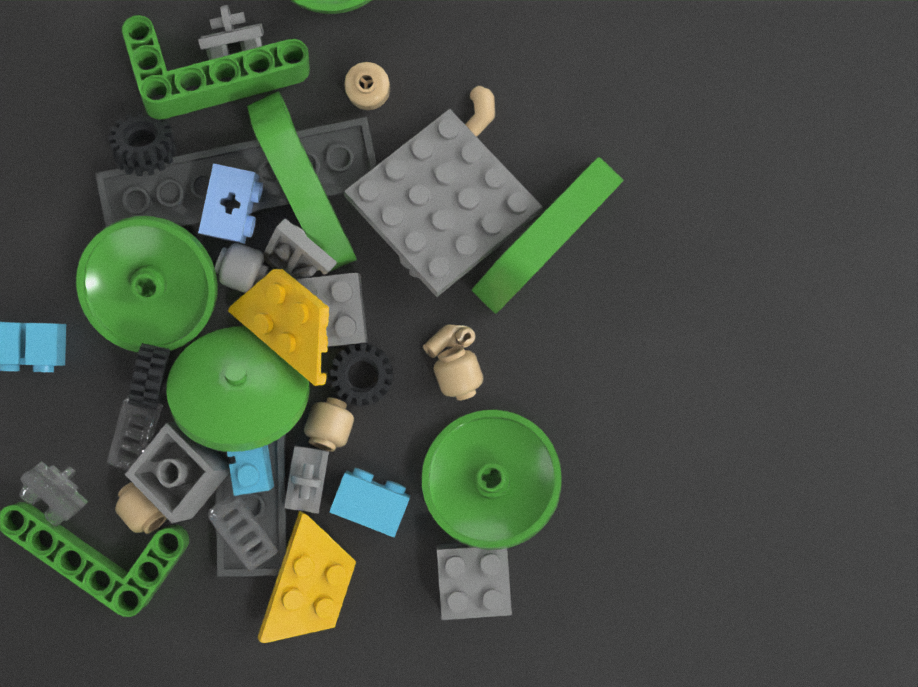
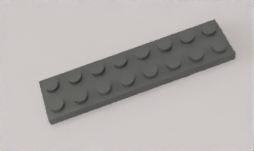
(337, 152)

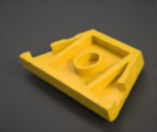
(287, 321)
(308, 584)

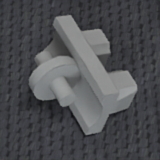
(216, 43)
(306, 479)

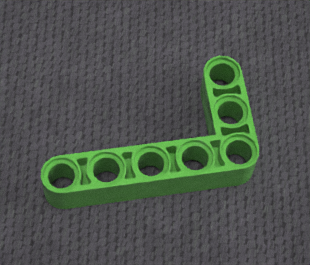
(208, 73)
(298, 178)
(546, 235)
(91, 560)

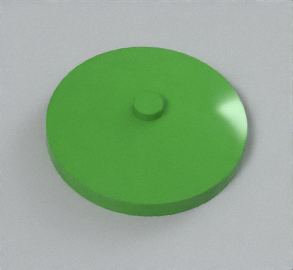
(146, 283)
(234, 391)
(491, 479)

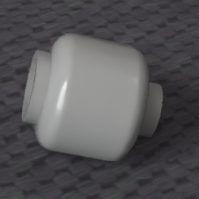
(240, 267)

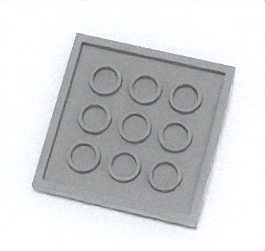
(443, 202)

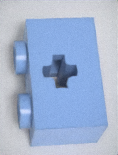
(223, 186)

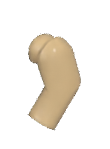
(484, 109)
(449, 336)

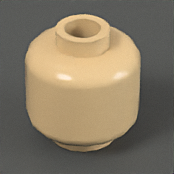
(366, 97)
(458, 373)
(329, 424)
(138, 510)

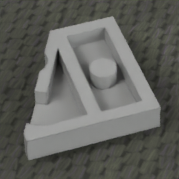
(295, 252)

